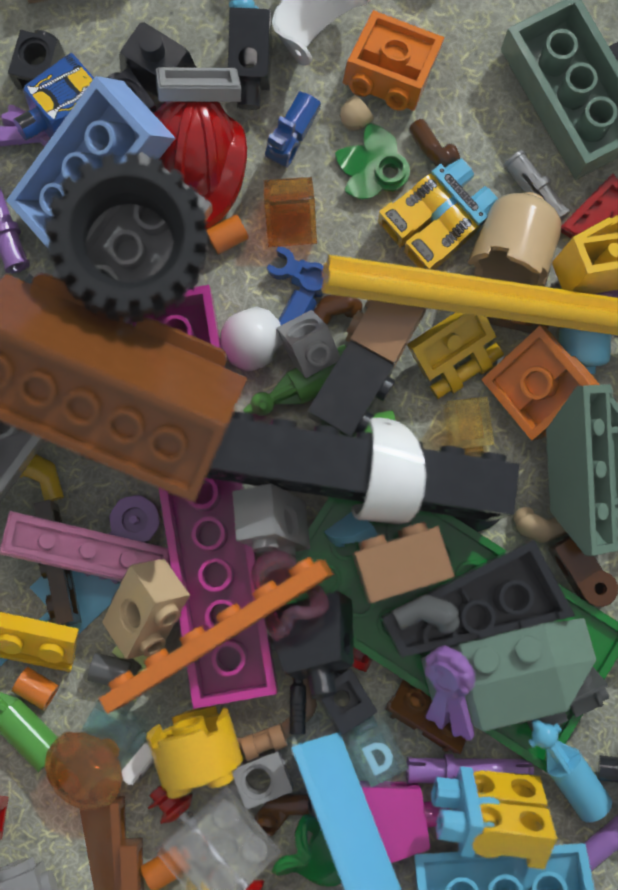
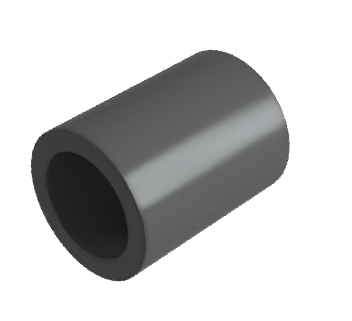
(107, 668)

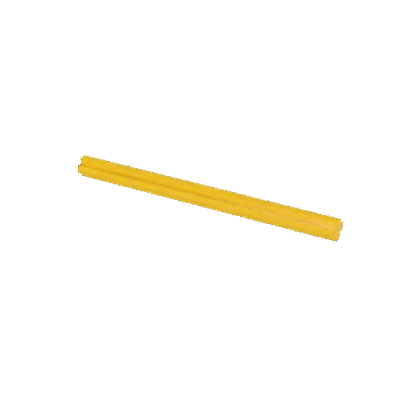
(469, 295)

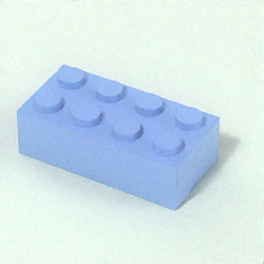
(101, 123)

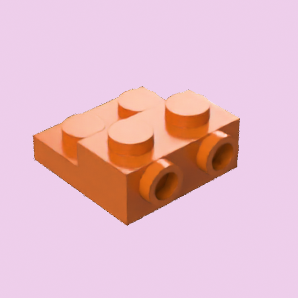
(392, 61)
(536, 381)

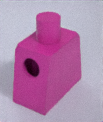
(401, 817)

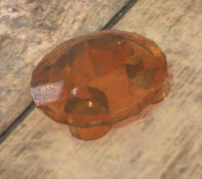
(84, 770)

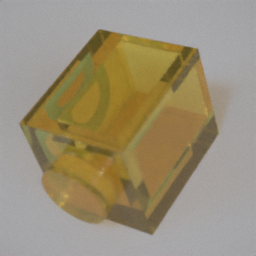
(469, 425)

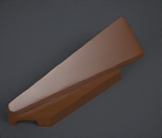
(112, 857)

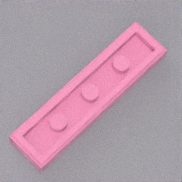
(74, 547)

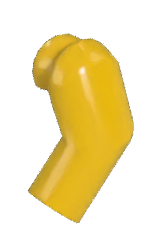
(47, 476)

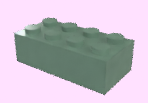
(569, 82)

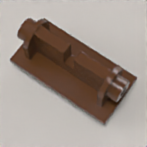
(411, 706)

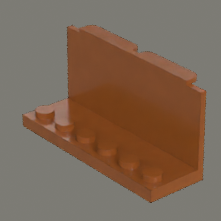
(113, 389)

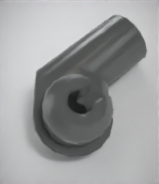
(431, 610)

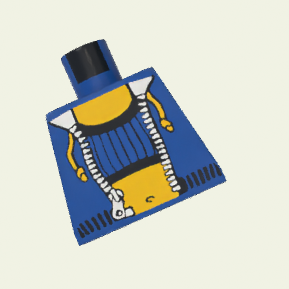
(52, 97)

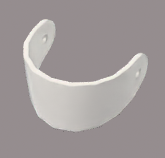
(302, 20)
(395, 476)

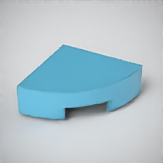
(350, 530)

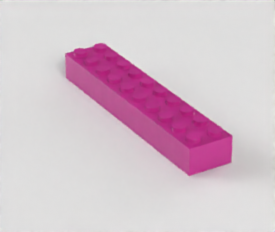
(211, 560)

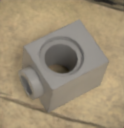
(309, 343)
(275, 766)

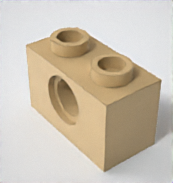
(145, 608)

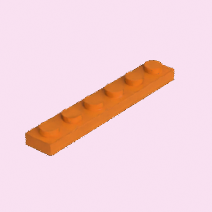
(200, 642)

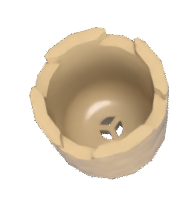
(517, 240)

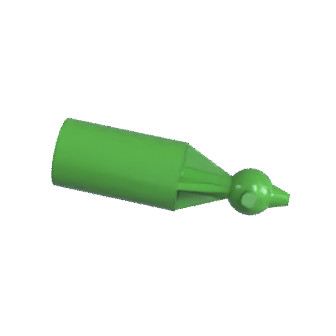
(290, 390)
(25, 731)

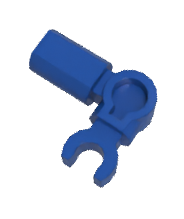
(291, 129)
(303, 275)

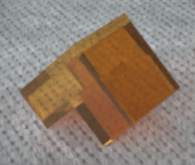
(290, 212)

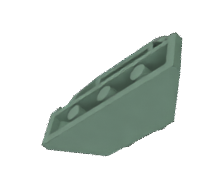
(585, 468)
(526, 672)

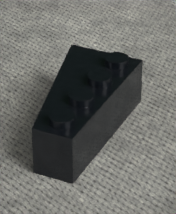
(491, 599)

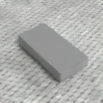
(198, 84)

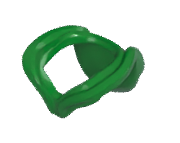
(312, 858)

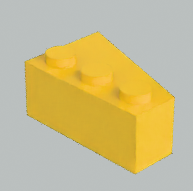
(590, 259)

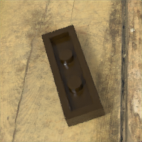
(62, 601)

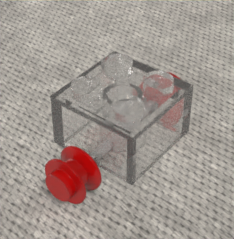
(215, 844)

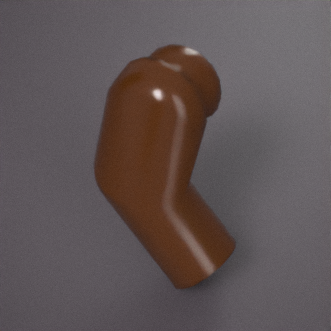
(431, 146)
(336, 305)
(276, 811)

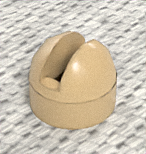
(355, 114)

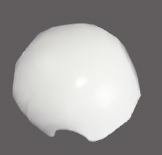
(251, 338)

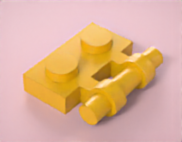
(451, 342)

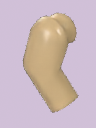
(537, 527)

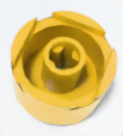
(195, 750)

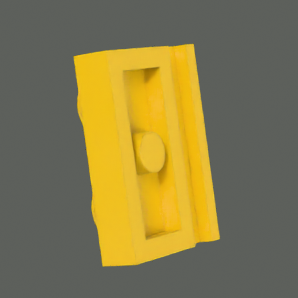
(37, 642)

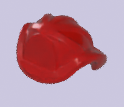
(206, 151)

